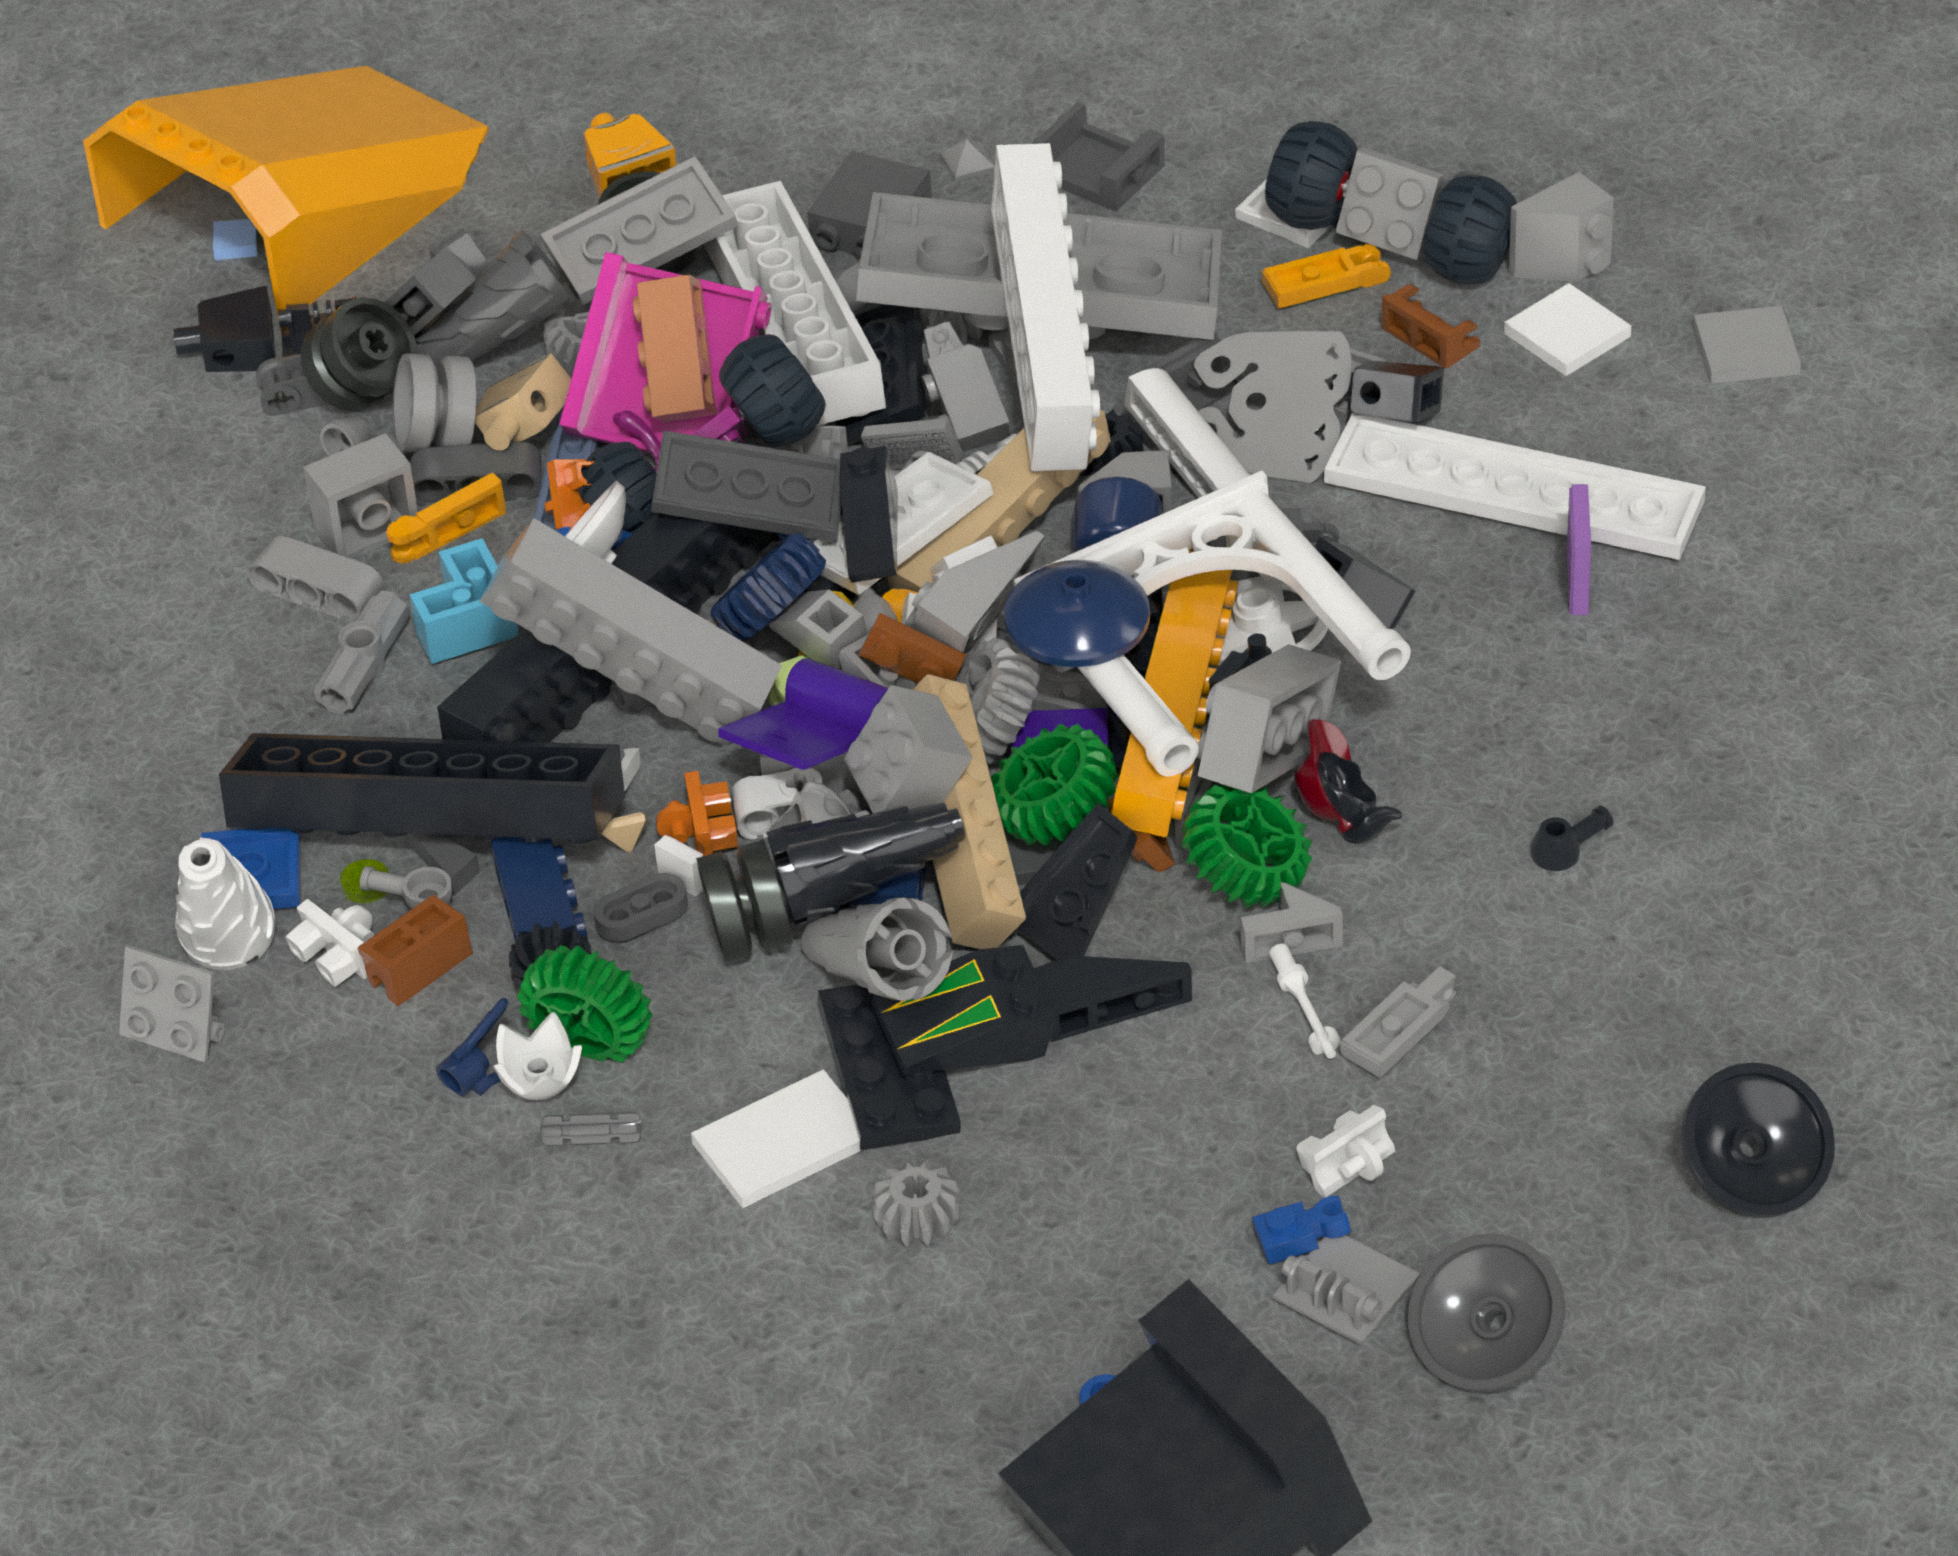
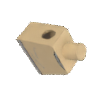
(510, 412)

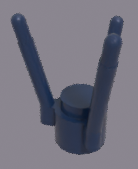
(467, 1063)

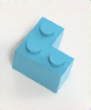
(450, 616)

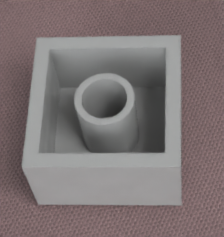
(359, 494)
(907, 752)

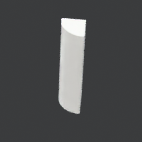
(1181, 430)

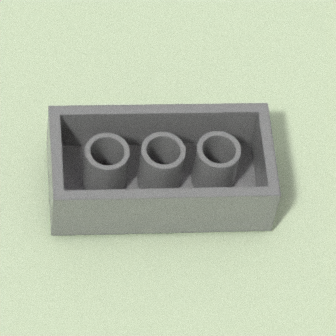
(1263, 717)

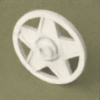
(1263, 611)

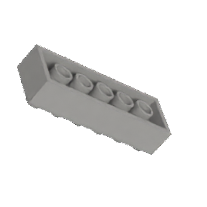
(628, 632)

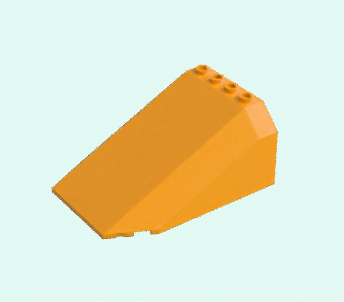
(314, 160)

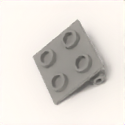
(168, 1004)
(1345, 1286)

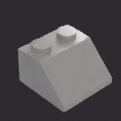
(1562, 231)

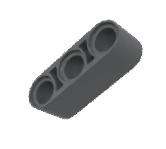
(447, 469)

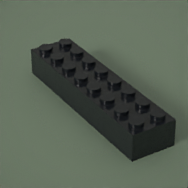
(423, 786)

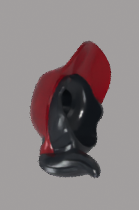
(1335, 789)

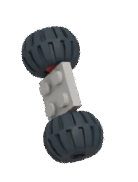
(1390, 202)

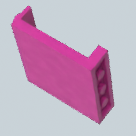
(608, 362)

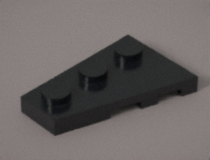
(1075, 885)

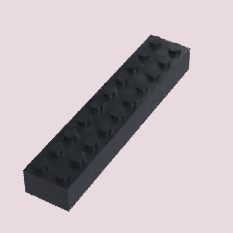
(539, 690)

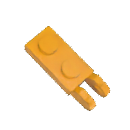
(1325, 274)
(446, 519)

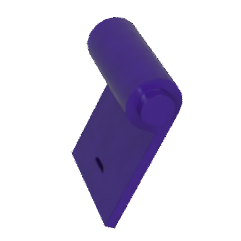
(815, 722)

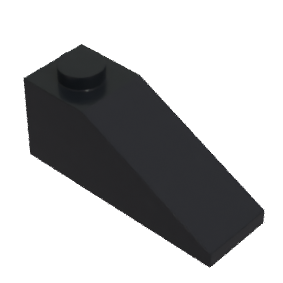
(869, 513)
(1107, 991)

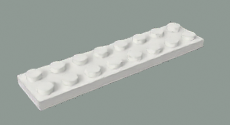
(1513, 484)

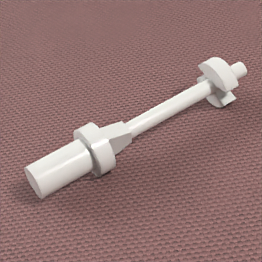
(1293, 978)

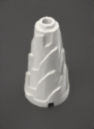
(220, 908)

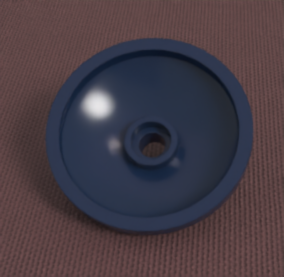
(1077, 613)

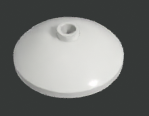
(601, 523)

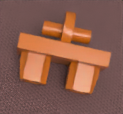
(564, 482)
(703, 801)

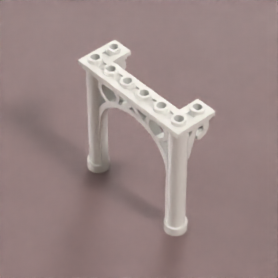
(1257, 541)

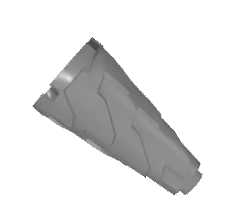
(883, 947)

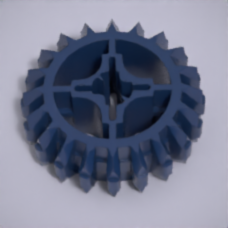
(768, 587)

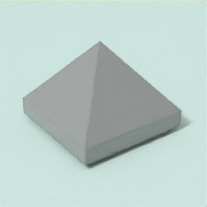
(967, 160)

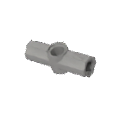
(361, 652)

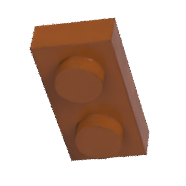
(909, 651)

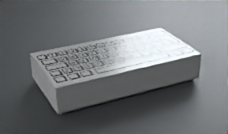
(909, 437)

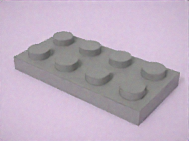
(642, 224)

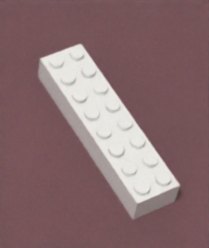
(808, 307)
(1044, 308)

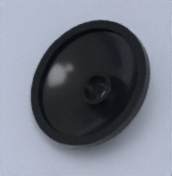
(1782, 1124)

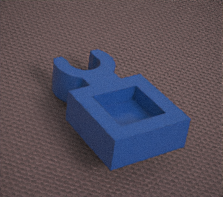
(1296, 1230)

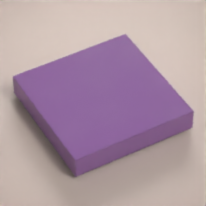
(1578, 549)

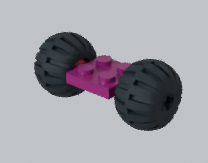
(769, 391)

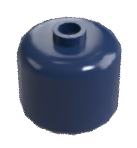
(1110, 508)

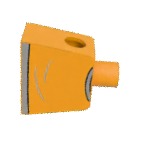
(624, 148)

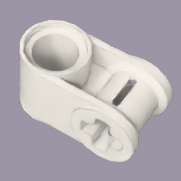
(765, 798)

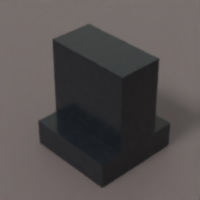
(1190, 1454)

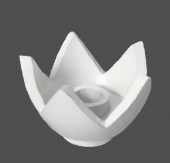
(544, 1052)

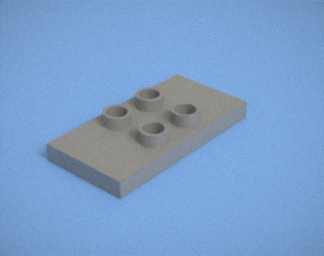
(1128, 270)

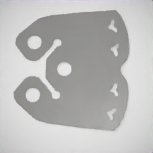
(1296, 395)

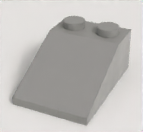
(972, 594)

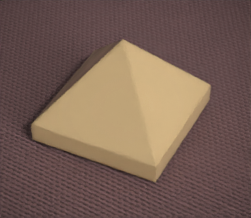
(626, 830)

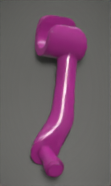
(636, 425)

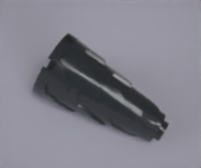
(853, 855)

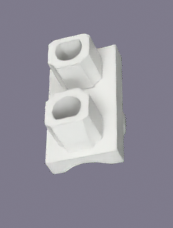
(337, 934)
(1349, 1151)

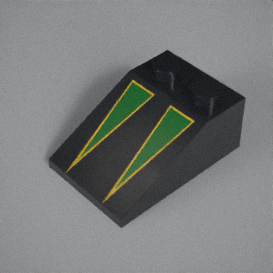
(979, 1015)

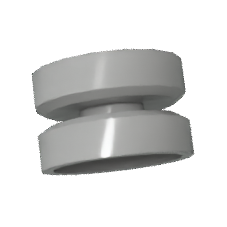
(433, 402)

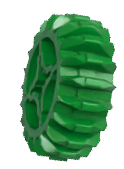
(1053, 783)
(1236, 852)
(591, 1000)

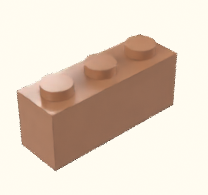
(674, 348)

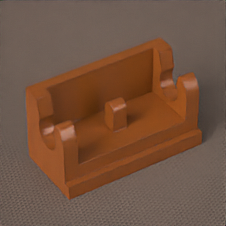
(1425, 330)
(416, 949)

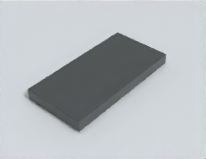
(748, 486)

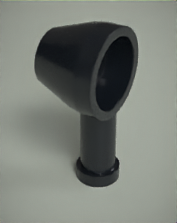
(1557, 842)

